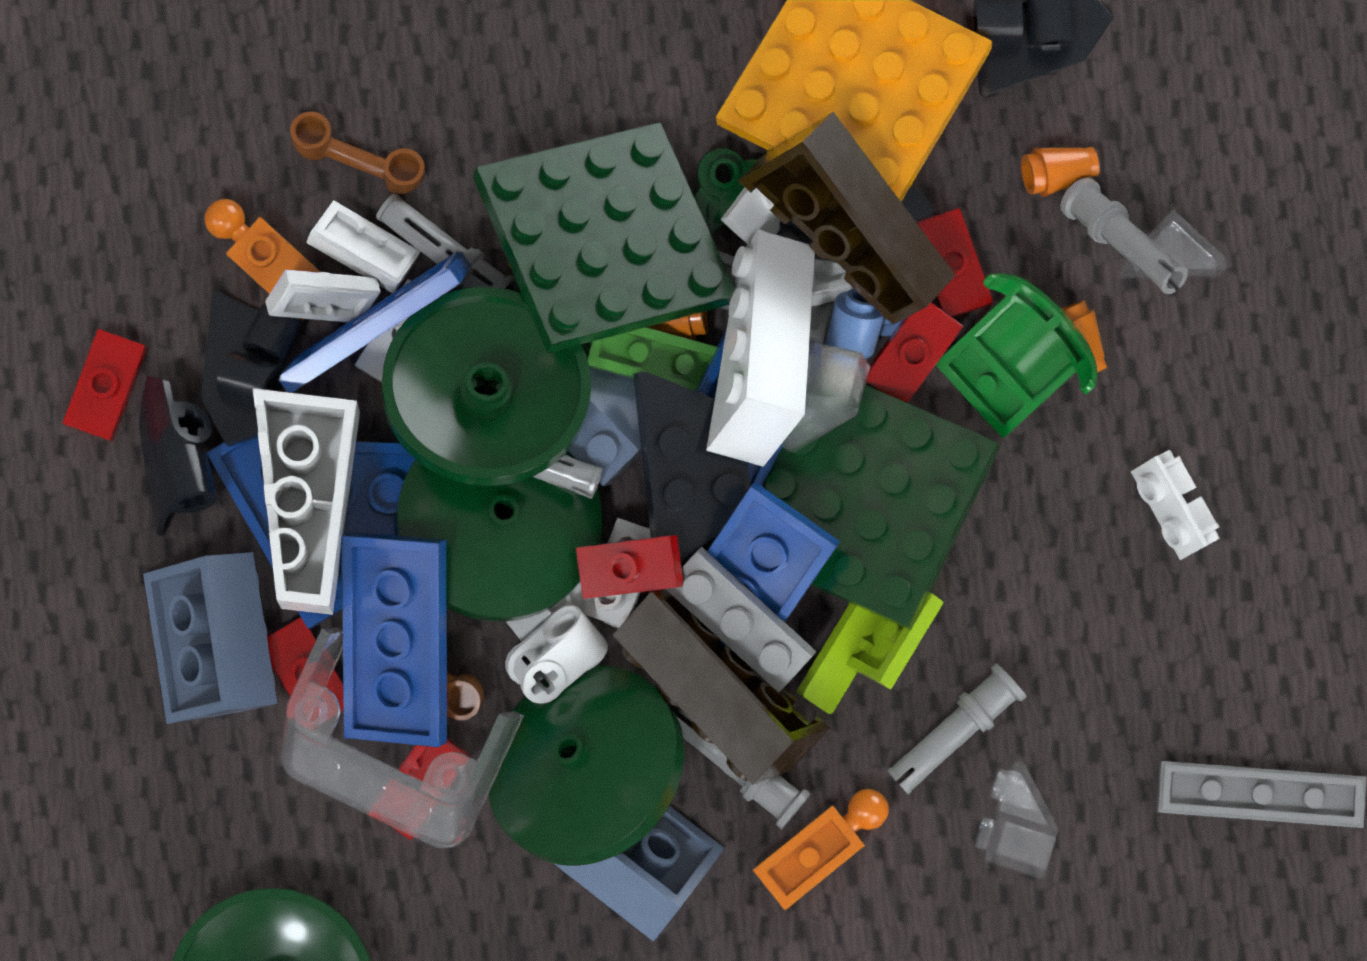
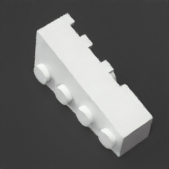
(764, 349)
(307, 479)

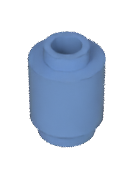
(854, 324)

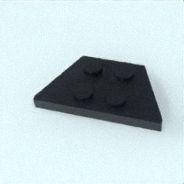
(685, 485)

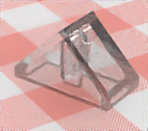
(1185, 246)

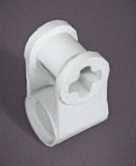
(558, 652)

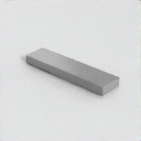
(1261, 794)

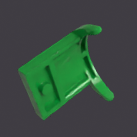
(1018, 355)

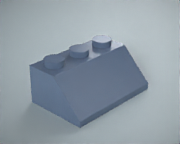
(611, 426)
(210, 637)
(653, 875)

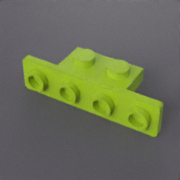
(863, 646)

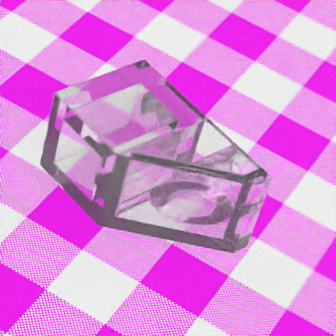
(832, 393)
(1022, 826)

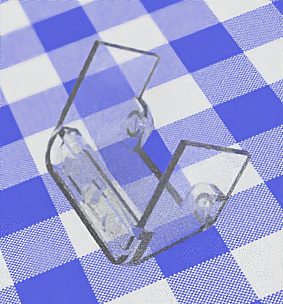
(432, 810)

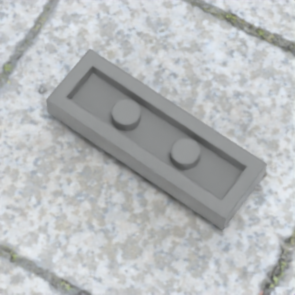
(741, 620)

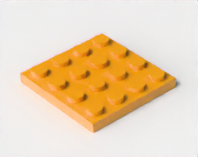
(876, 64)

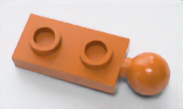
(257, 249)
(820, 847)

